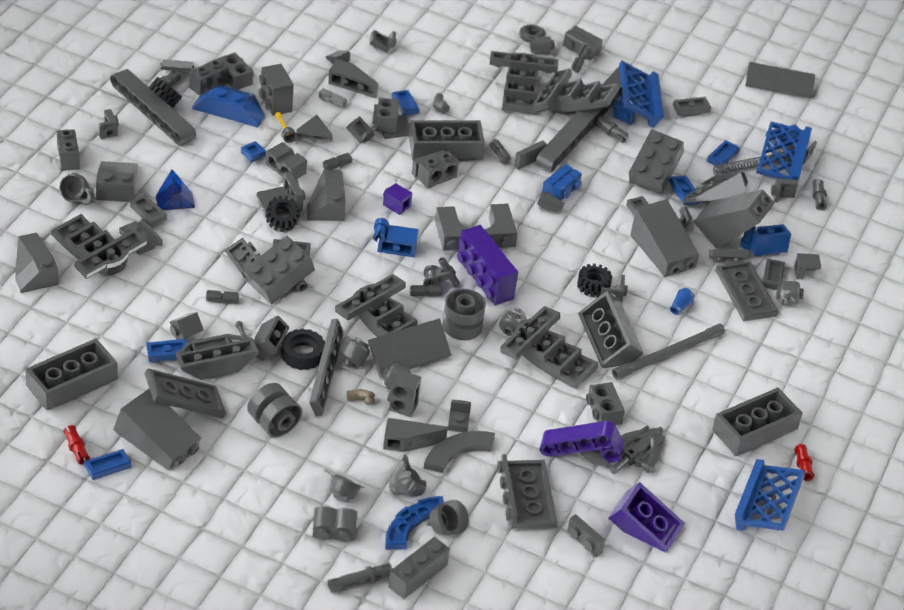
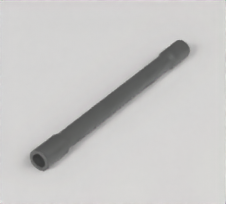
(628, 368)

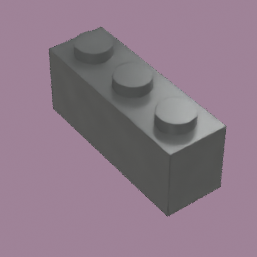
(419, 567)

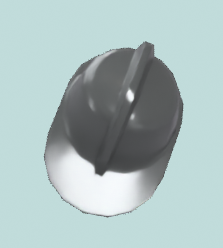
(342, 487)
(449, 518)

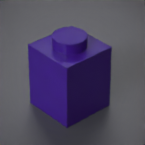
(397, 198)

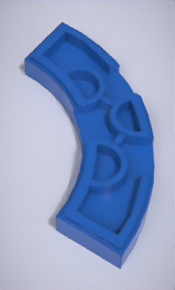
(407, 520)

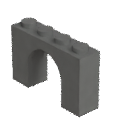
(501, 229)

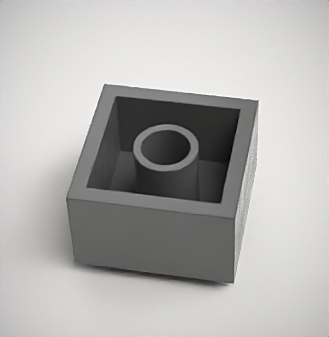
(276, 89)

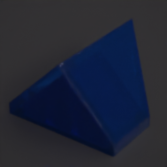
(174, 194)

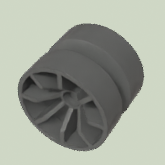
(463, 314)
(274, 410)

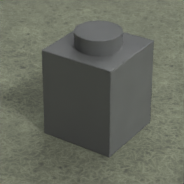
(186, 326)

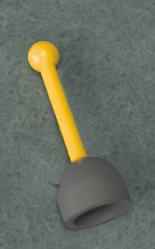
(286, 132)

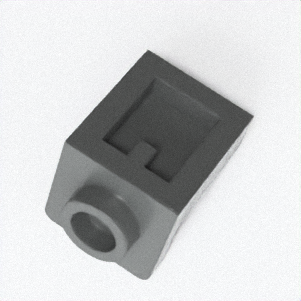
(784, 188)
(459, 416)

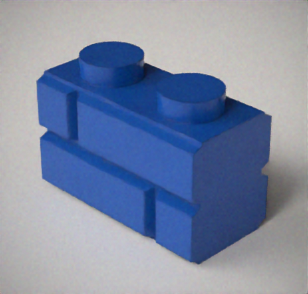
(563, 182)

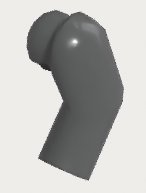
(439, 104)
(685, 216)

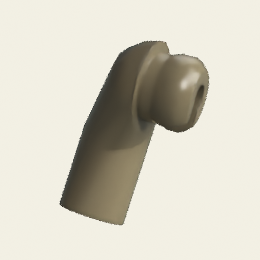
(361, 394)

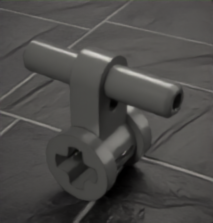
(440, 274)

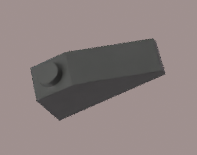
(350, 77)

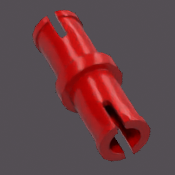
(76, 444)
(804, 461)

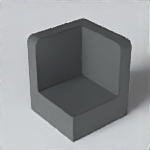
(806, 262)

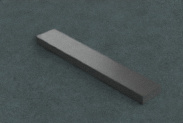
(326, 367)

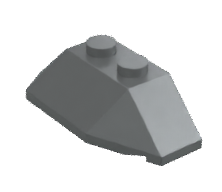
(216, 355)

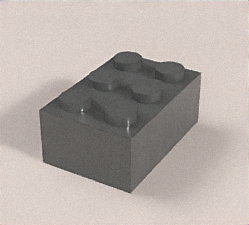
(656, 161)
(279, 269)

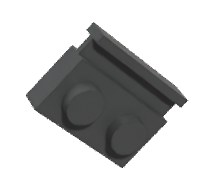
(146, 231)

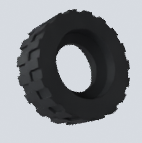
(302, 337)

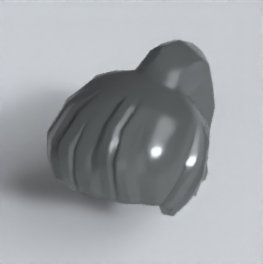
(76, 189)
(406, 480)

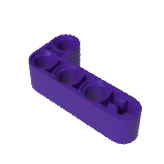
(583, 438)

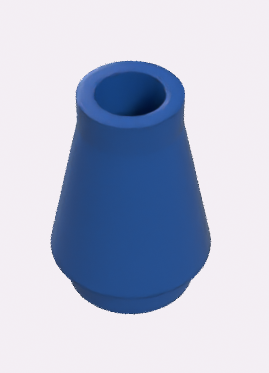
(682, 300)

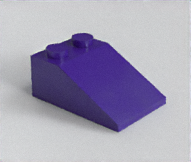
(646, 518)

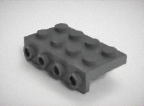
(526, 493)

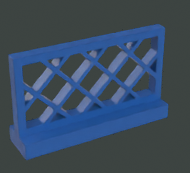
(651, 93)
(799, 151)
(753, 494)

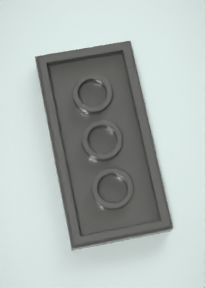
(780, 80)
(747, 291)
(410, 346)
(185, 393)

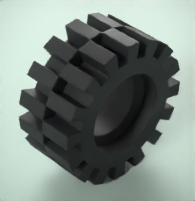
(165, 92)
(279, 222)
(597, 273)

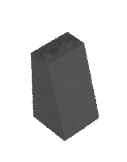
(732, 216)
(663, 238)
(157, 431)

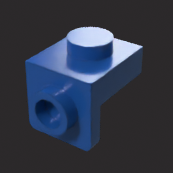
(622, 113)

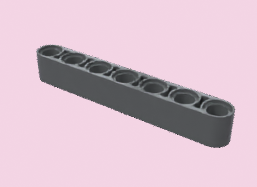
(153, 107)

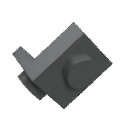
(382, 41)
(109, 126)
(361, 130)

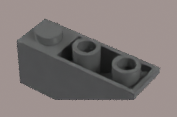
(411, 435)

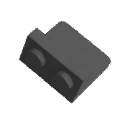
(290, 189)

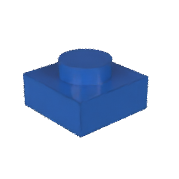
(253, 151)

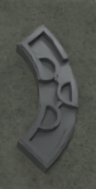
(447, 449)

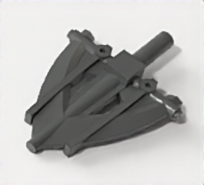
(634, 454)

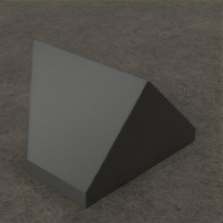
(315, 128)

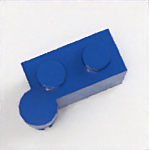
(395, 239)
(766, 240)

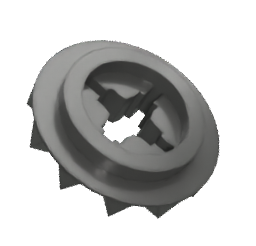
(530, 31)

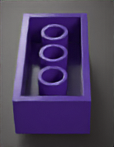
(487, 265)

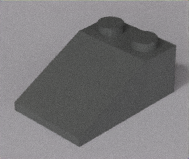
(116, 181)

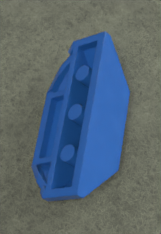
(231, 105)

